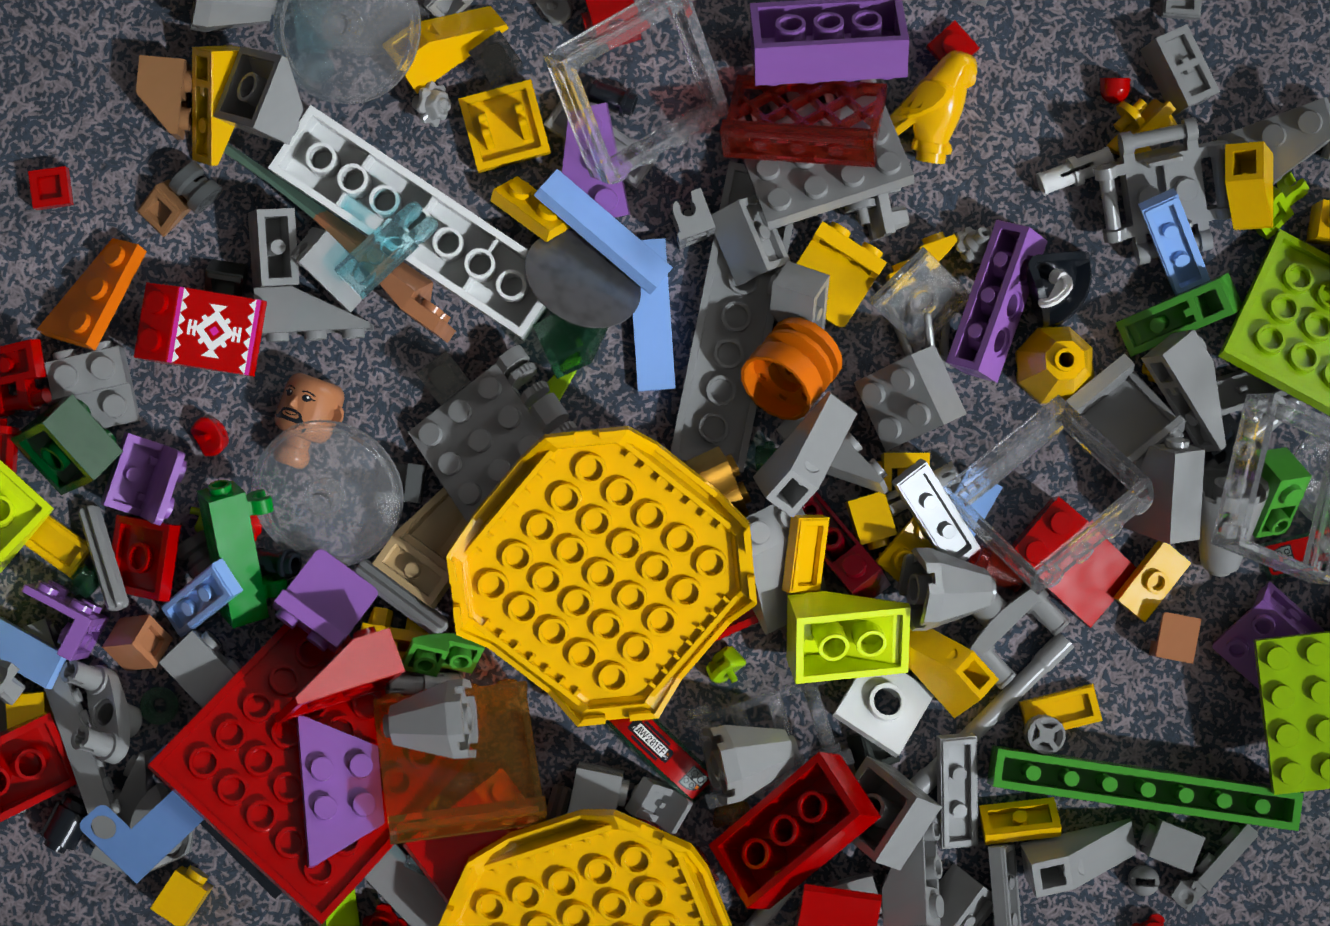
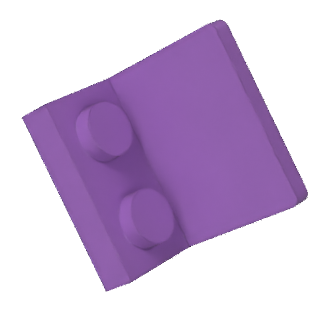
(1269, 617)
(76, 638)

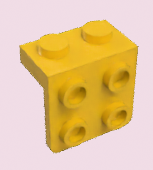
(850, 269)

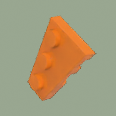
(94, 298)

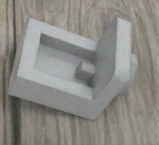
(659, 804)

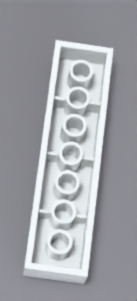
(369, 187)

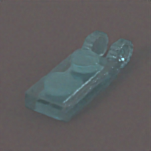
(385, 249)

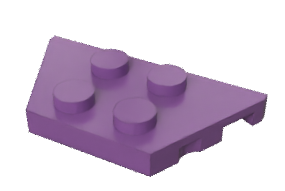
(337, 787)

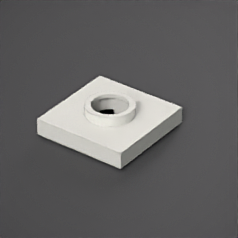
(885, 731)

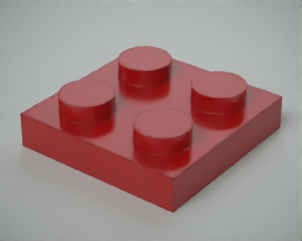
(146, 556)

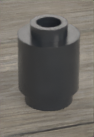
(63, 824)

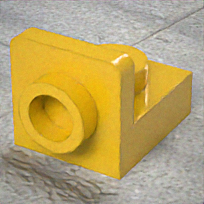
(901, 462)

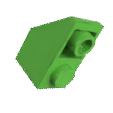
(1287, 486)

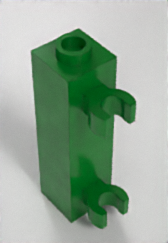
(230, 536)

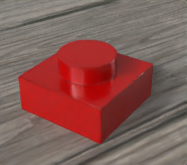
(952, 39)
(50, 188)

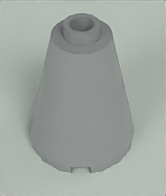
(1213, 558)

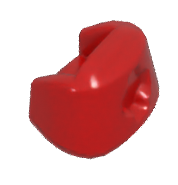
(210, 435)

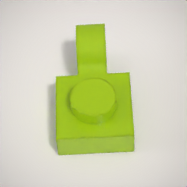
(1283, 199)

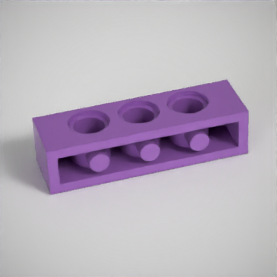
(995, 302)

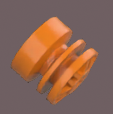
(791, 368)

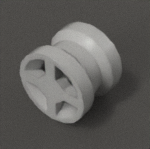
(1048, 739)

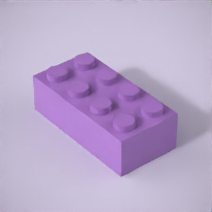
(828, 41)

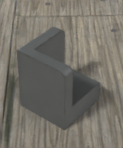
(412, 481)

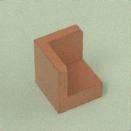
(1176, 638)
(137, 642)

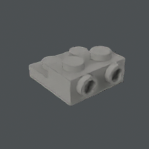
(98, 380)

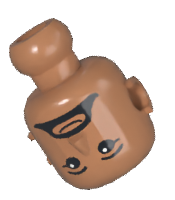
(309, 400)

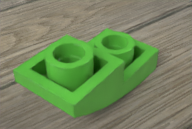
(446, 650)

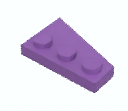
(609, 196)

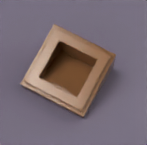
(163, 208)

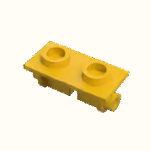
(909, 538)

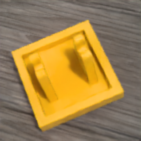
(504, 126)

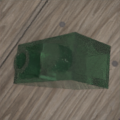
(568, 344)

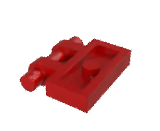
(20, 365)

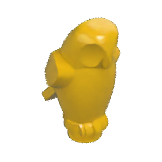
(936, 106)

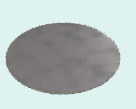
(580, 282)

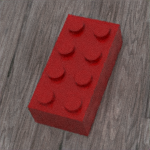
(794, 831)

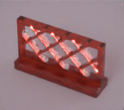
(802, 139)

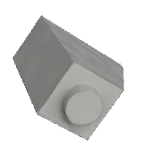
(1178, 490)

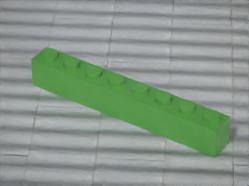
(1143, 788)

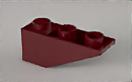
(846, 556)

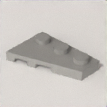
(1289, 135)

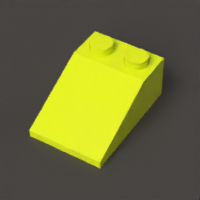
(20, 514)
(845, 636)

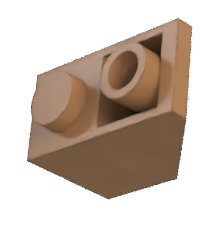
(165, 90)

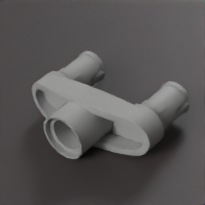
(1002, 616)
(110, 715)

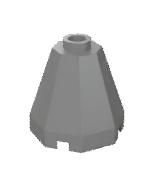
(229, 14)
(943, 588)
(436, 721)
(746, 758)

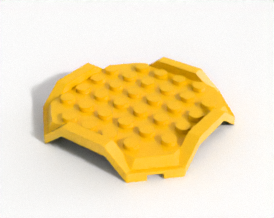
(602, 572)
(587, 872)

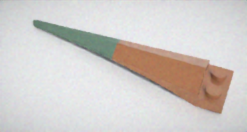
(404, 284)

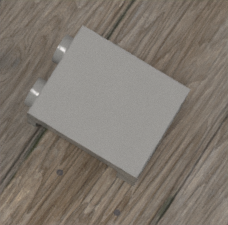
(1126, 410)

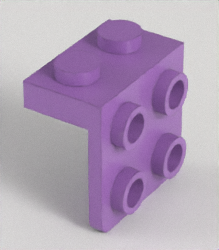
(144, 478)
(325, 601)

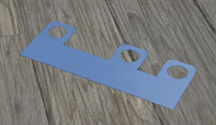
(150, 840)

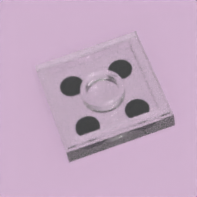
(920, 288)

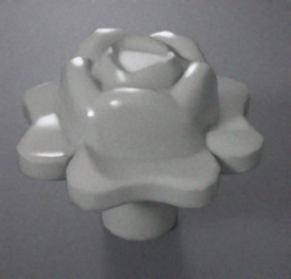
(432, 104)
(973, 244)

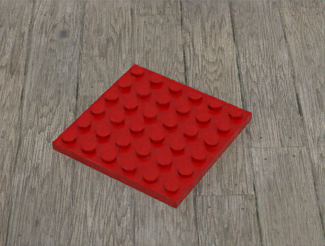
(246, 777)

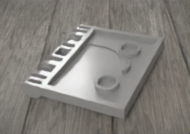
(803, 190)
(488, 428)

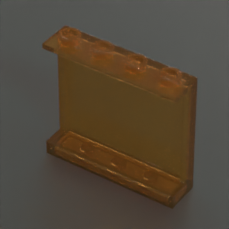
(450, 797)

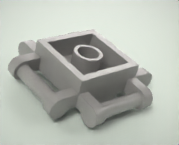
(1155, 172)

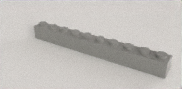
(69, 716)

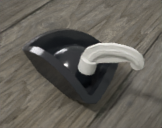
(1058, 285)

